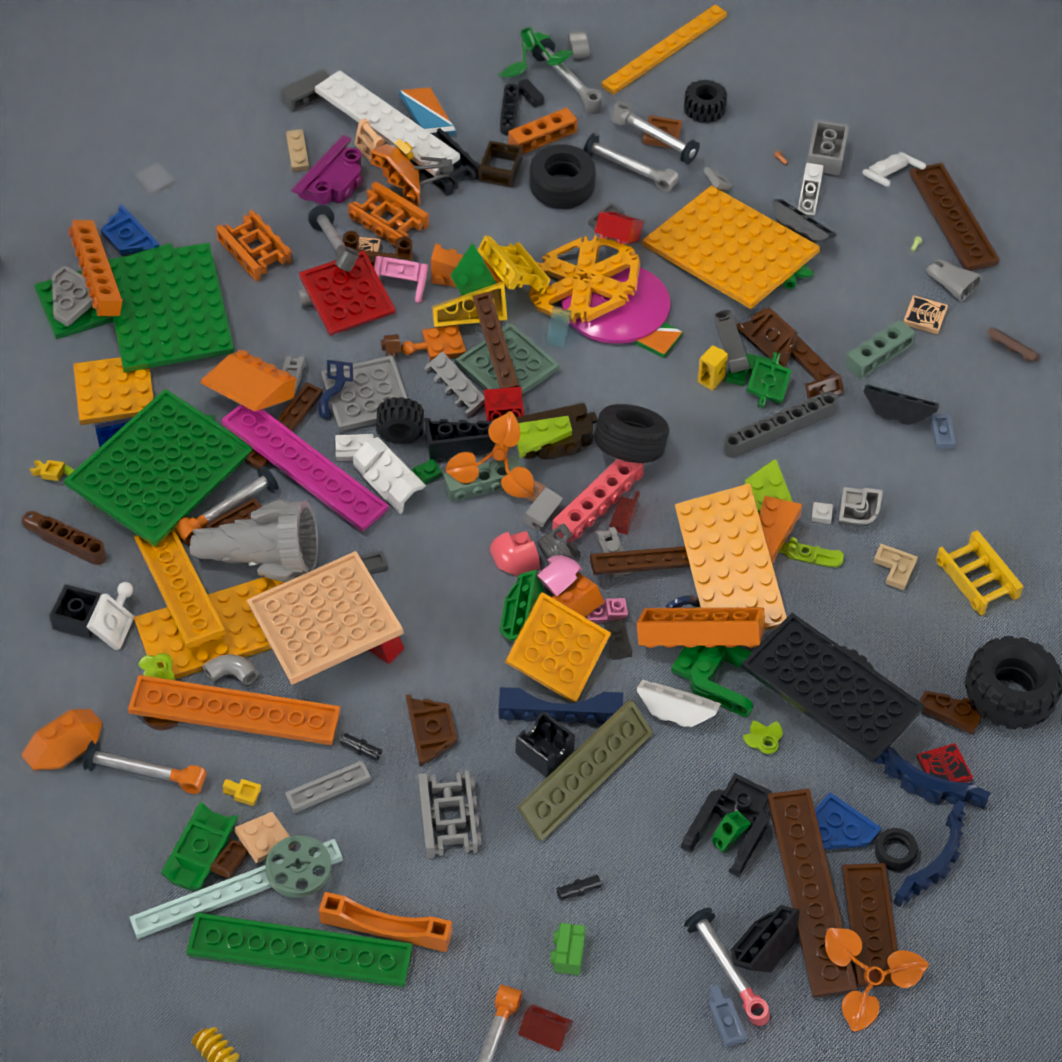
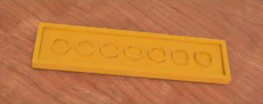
(181, 590)

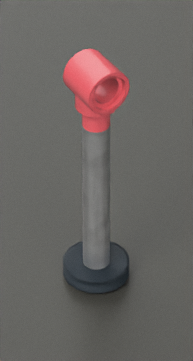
(701, 922)

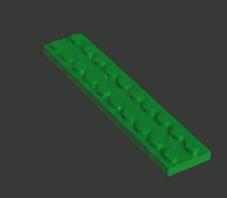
(299, 949)

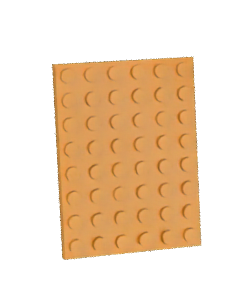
(731, 246)

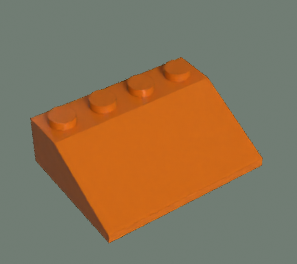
(250, 381)

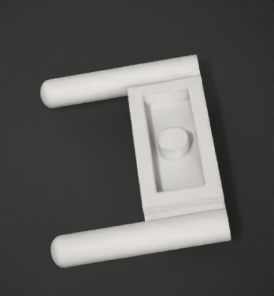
(893, 163)

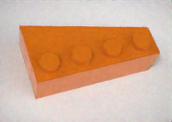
(443, 264)
(778, 522)

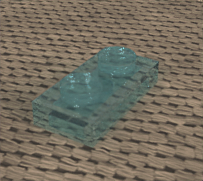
(558, 326)

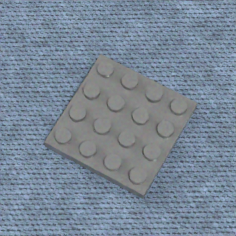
(371, 385)

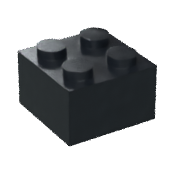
(74, 611)

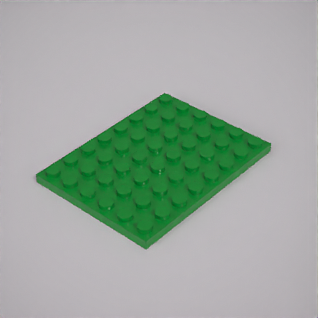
(169, 308)
(159, 467)

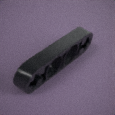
(509, 109)

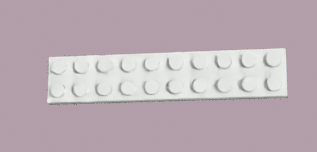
(384, 119)

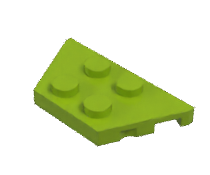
(768, 482)

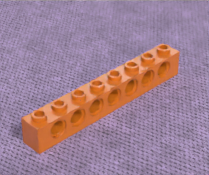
(95, 268)

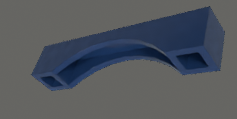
(519, 705)

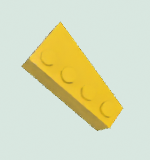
(463, 310)

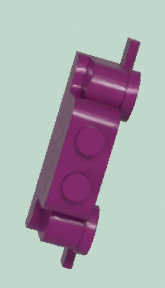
(333, 175)

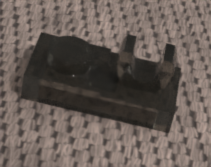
(618, 639)

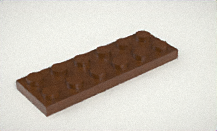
(870, 916)

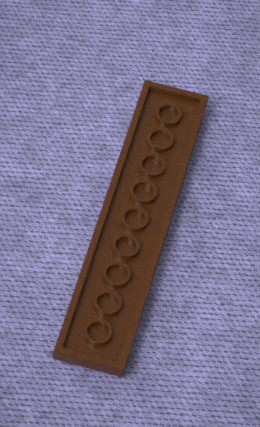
(809, 889)

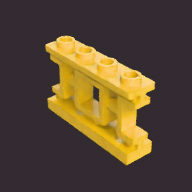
(513, 265)

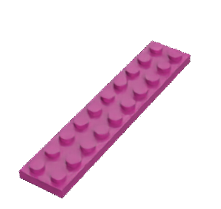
(306, 466)

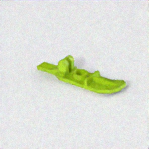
(815, 555)

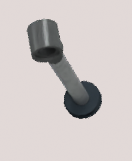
(321, 219)

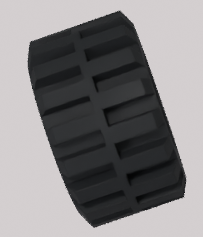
(705, 100)
(400, 420)

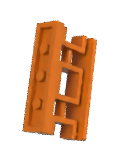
(393, 204)
(242, 252)

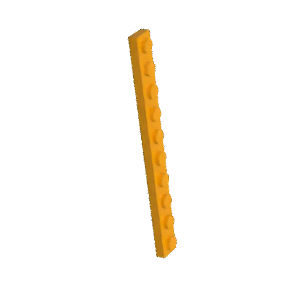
(663, 49)

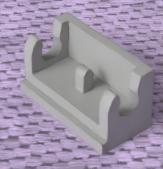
(542, 509)

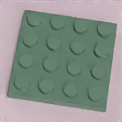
(528, 360)

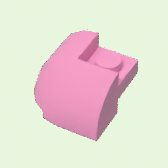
(559, 573)

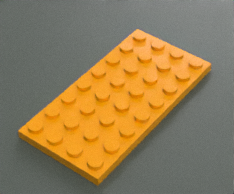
(730, 553)
(242, 630)

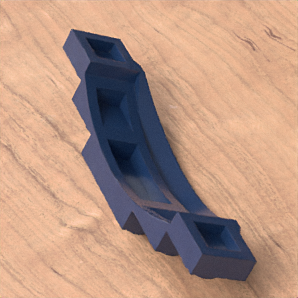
(929, 786)
(940, 866)

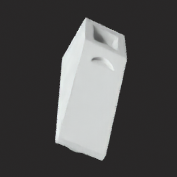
(810, 188)

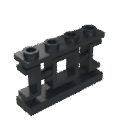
(469, 169)

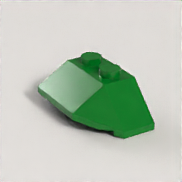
(520, 603)

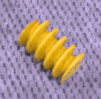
(213, 1047)

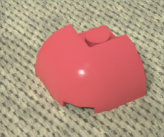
(515, 553)

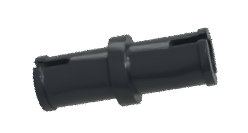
(361, 747)
(578, 887)

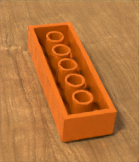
(701, 626)

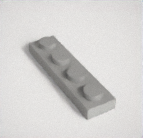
(328, 786)

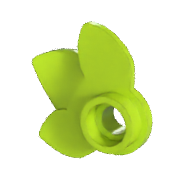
(155, 669)
(761, 735)

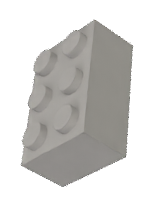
(828, 146)

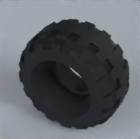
(1020, 662)

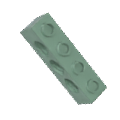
(879, 349)
(487, 481)

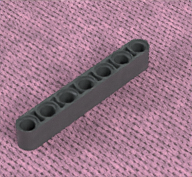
(780, 424)

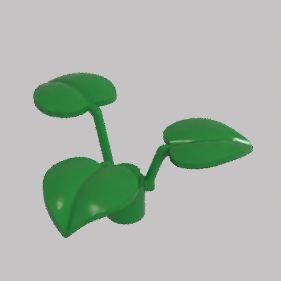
(530, 40)

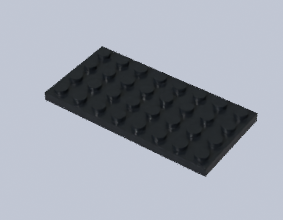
(832, 687)

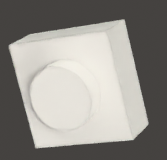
(822, 513)

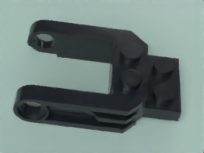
(739, 796)

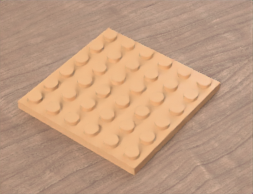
(324, 617)

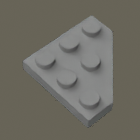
(69, 295)

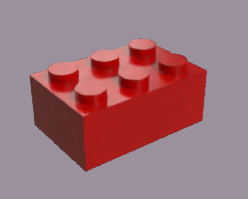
(619, 227)

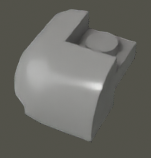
(860, 506)

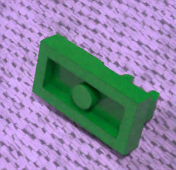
(427, 471)

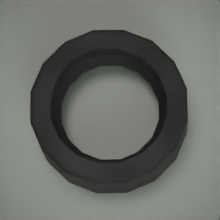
(898, 835)

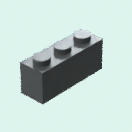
(303, 92)

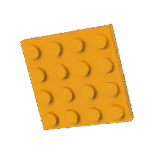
(109, 392)
(557, 647)

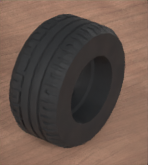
(562, 192)
(631, 433)

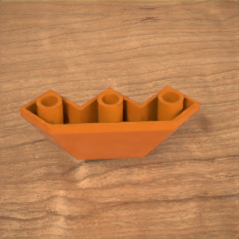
(398, 171)

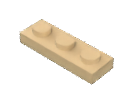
(297, 150)

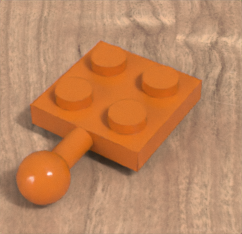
(437, 340)

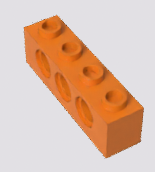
(543, 130)

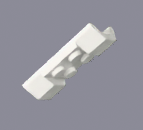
(386, 473)

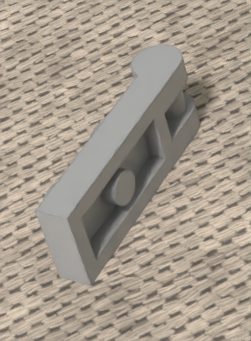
(295, 368)
(610, 546)

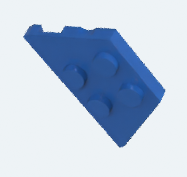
(127, 233)

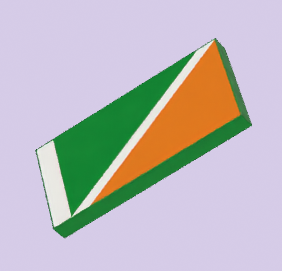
(661, 340)

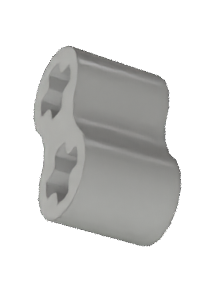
(578, 44)

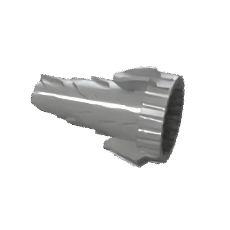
(277, 537)

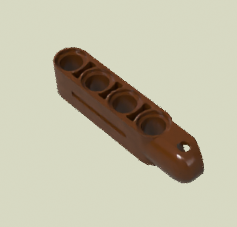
(65, 537)

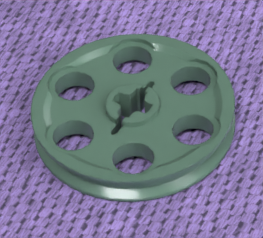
(289, 869)

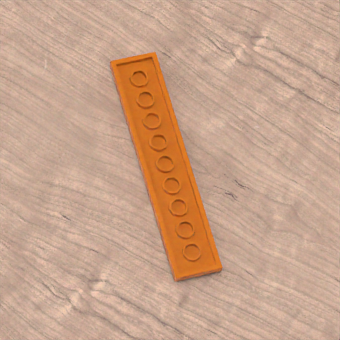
(234, 710)

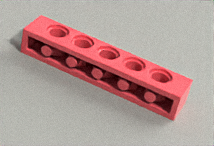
(598, 497)

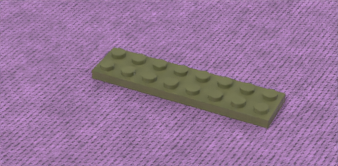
(584, 770)

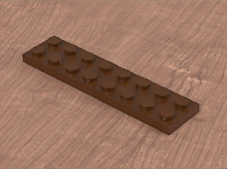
(954, 217)

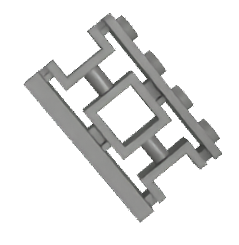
(431, 814)

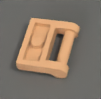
(364, 142)

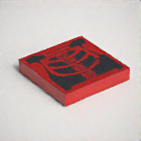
(945, 763)

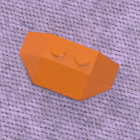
(62, 740)

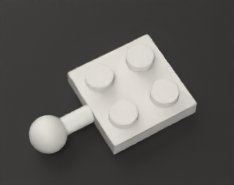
(110, 619)

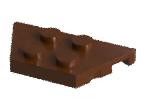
(770, 334)
(431, 727)

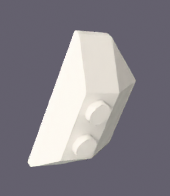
(675, 704)

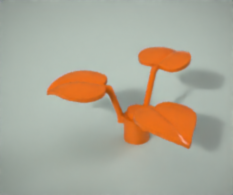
(506, 434)
(860, 1008)

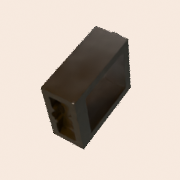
(498, 175)

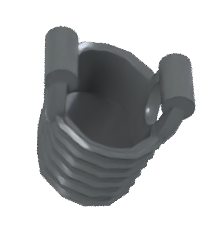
(552, 546)

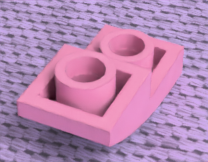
(609, 611)

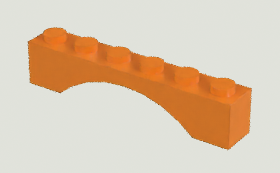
(420, 931)

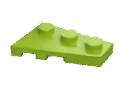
(541, 432)

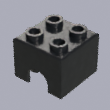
(545, 744)

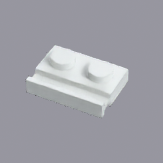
(349, 444)

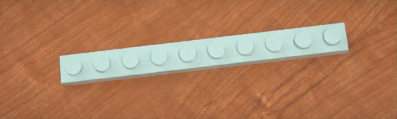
(215, 896)

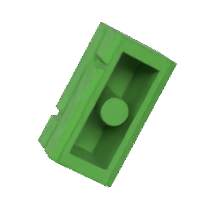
(569, 949)

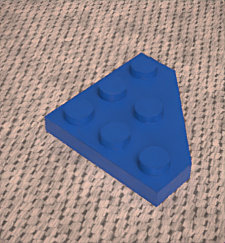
(843, 825)

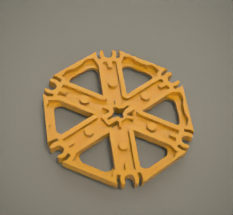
(596, 274)

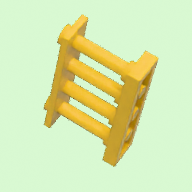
(988, 558)

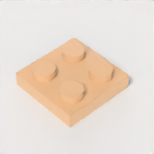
(261, 835)

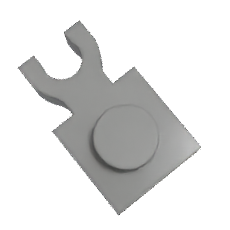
(718, 181)

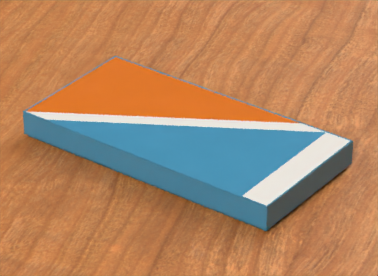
(426, 110)

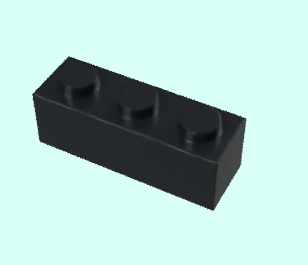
(531, 93)

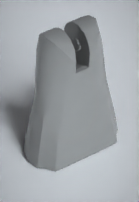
(953, 278)

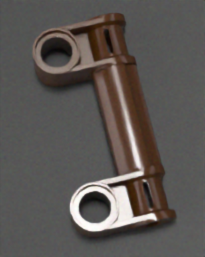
(402, 252)

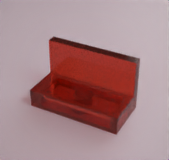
(625, 513)
(544, 1027)

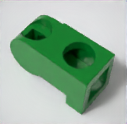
(729, 831)

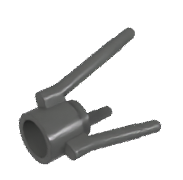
(445, 166)

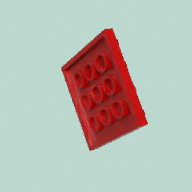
(347, 297)

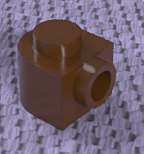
(391, 345)

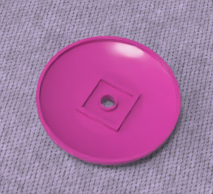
(632, 321)

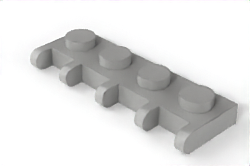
(456, 382)

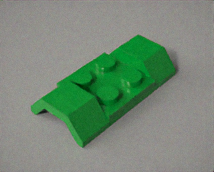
(198, 848)

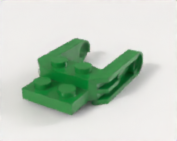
(700, 667)

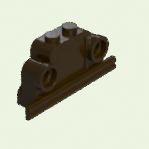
(581, 427)

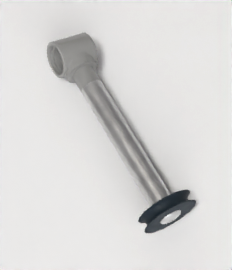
(591, 97)
(624, 115)
(664, 179)

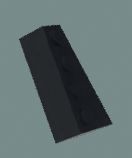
(450, 438)

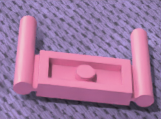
(403, 270)

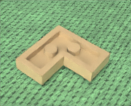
(899, 563)

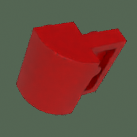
(502, 401)

